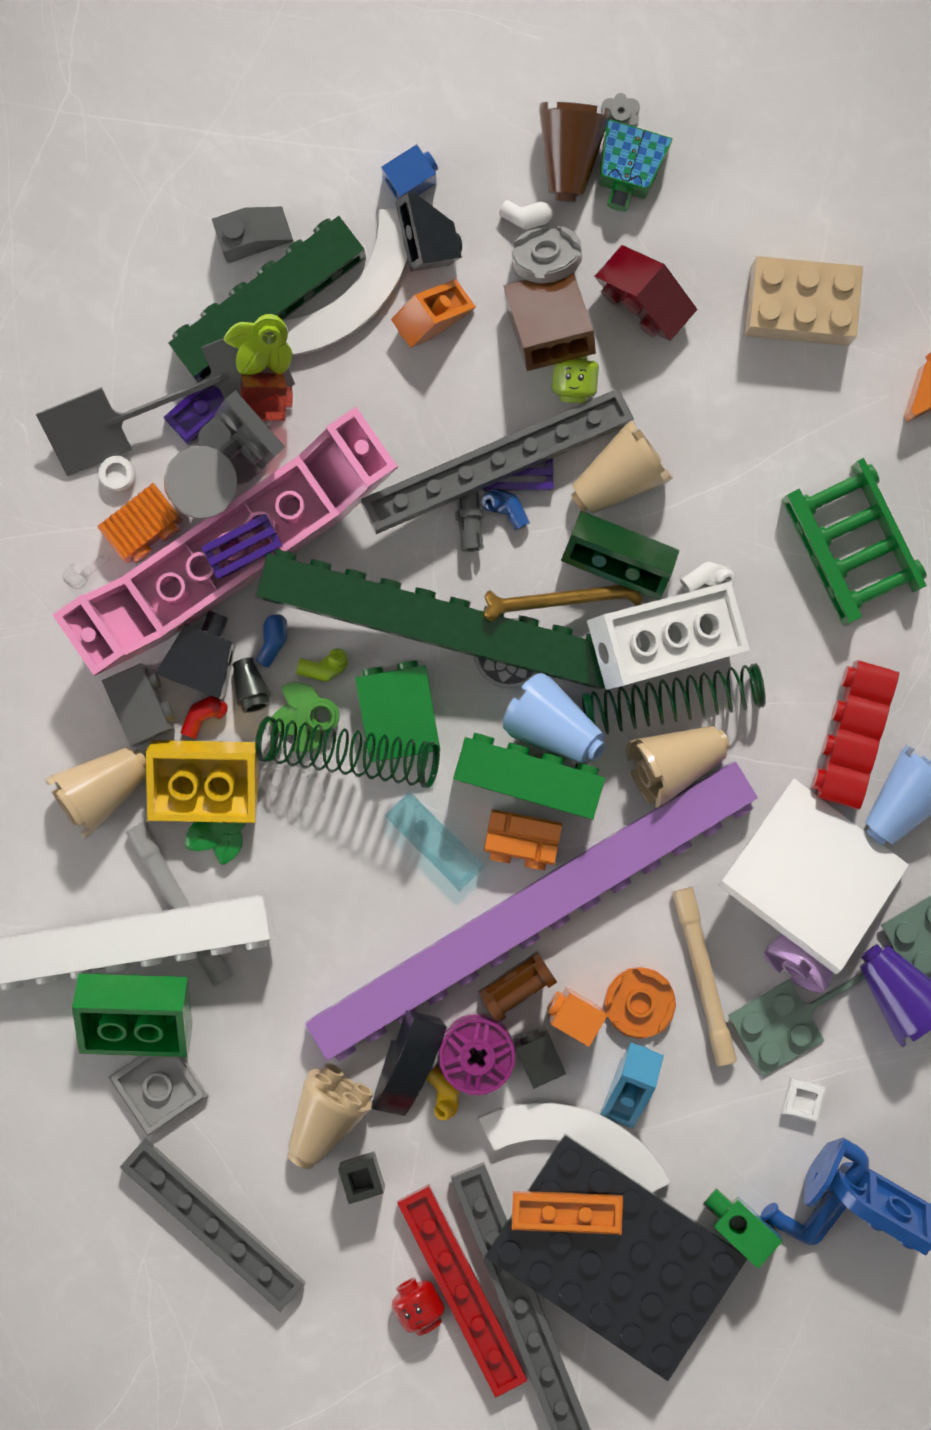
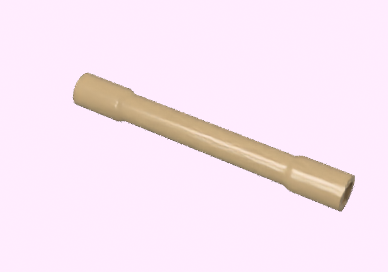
(718, 1032)

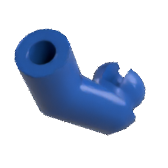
(274, 639)

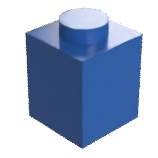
(410, 172)

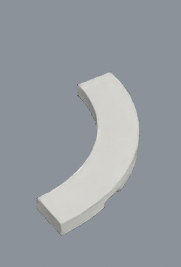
(361, 300)
(587, 1127)

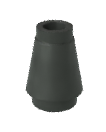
(249, 686)

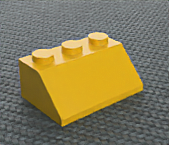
(202, 781)

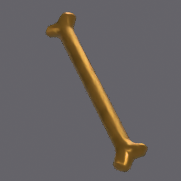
(498, 606)

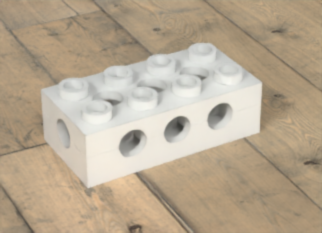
(700, 629)

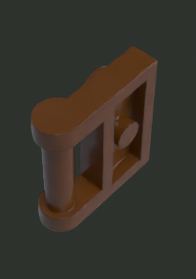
(516, 986)

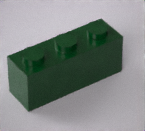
(620, 555)

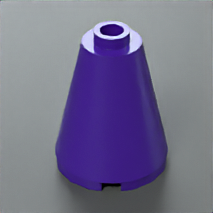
(900, 992)

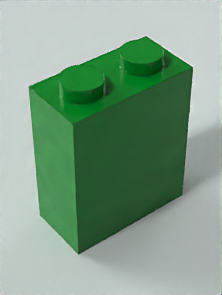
(397, 706)

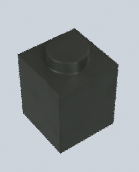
(539, 1057)
(361, 1177)

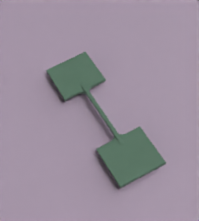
(781, 1025)

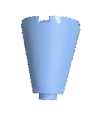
(553, 722)
(903, 798)

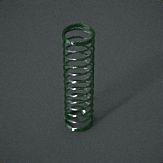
(756, 683)
(421, 759)

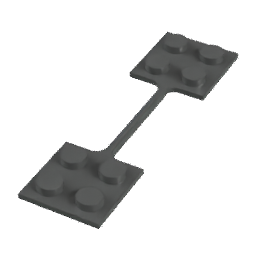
(90, 430)

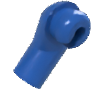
(507, 504)

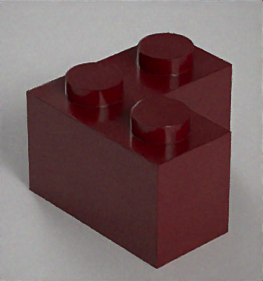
(646, 291)

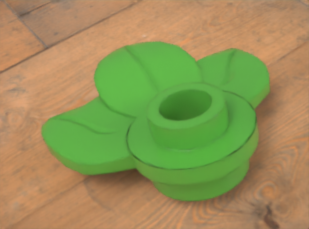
(302, 708)

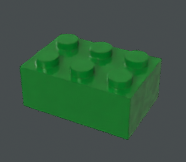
(132, 1015)

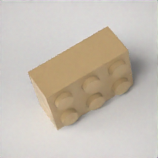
(803, 301)

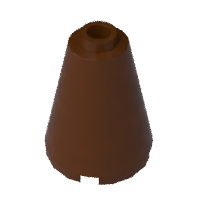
(571, 145)

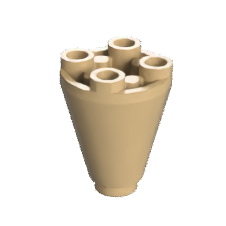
(326, 1114)

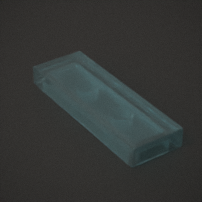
(434, 841)

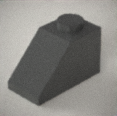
(251, 231)

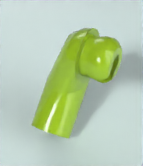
(326, 669)

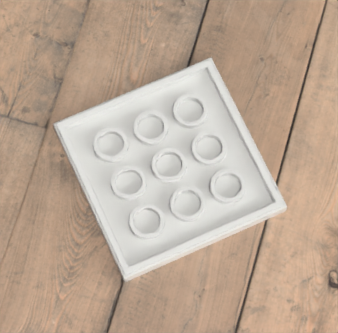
(814, 876)

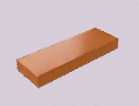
(567, 1212)

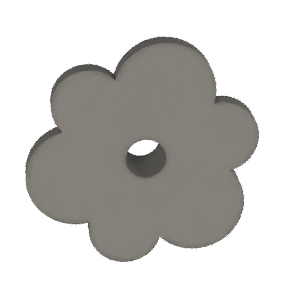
(628, 106)

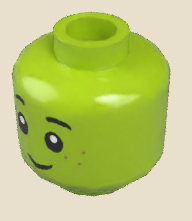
(575, 380)

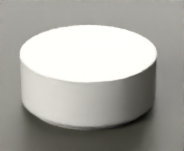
(117, 474)

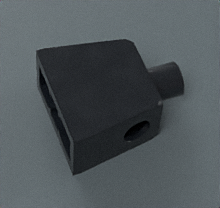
(201, 657)

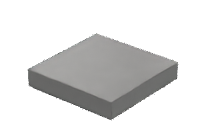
(157, 1089)

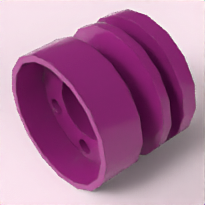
(484, 1033)

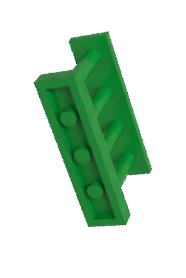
(832, 570)

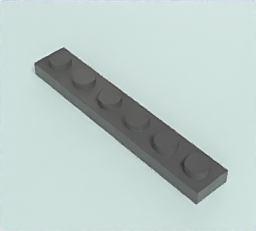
(212, 1224)

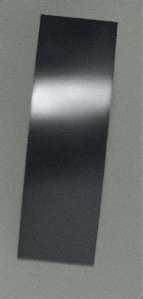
(408, 1062)

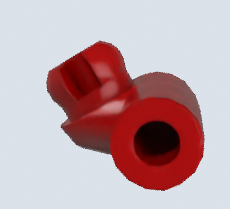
(202, 711)

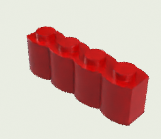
(856, 734)

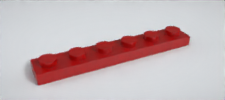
(462, 1290)

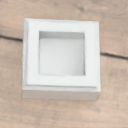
(803, 1100)

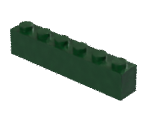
(276, 290)

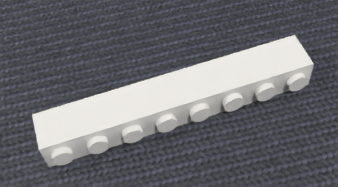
(136, 938)

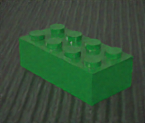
(528, 777)

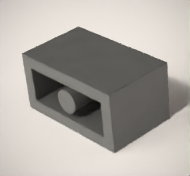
(139, 704)

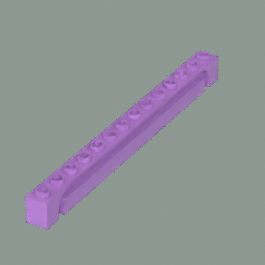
(532, 910)

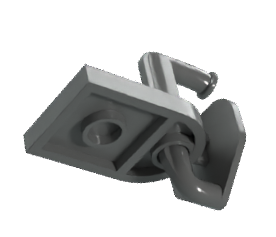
(241, 437)

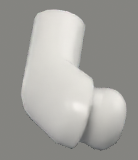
(528, 216)
(707, 574)

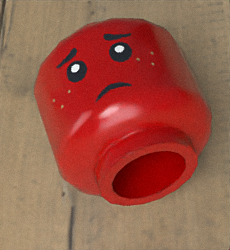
(418, 1306)

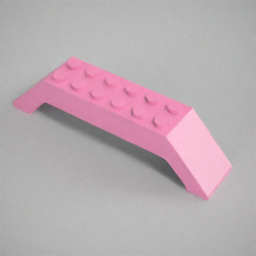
(178, 580)

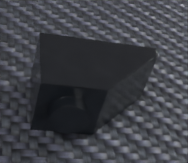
(427, 234)

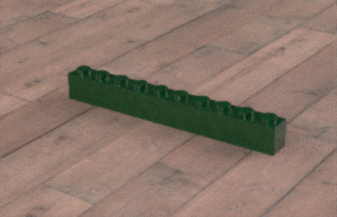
(428, 619)

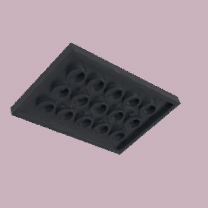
(635, 1288)

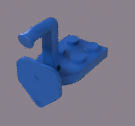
(863, 1192)

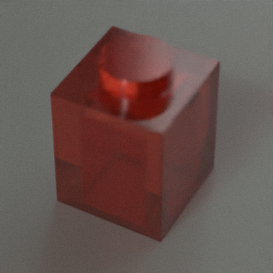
(267, 395)

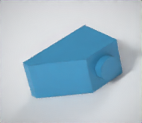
(632, 1085)

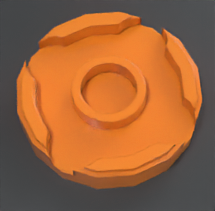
(640, 1002)

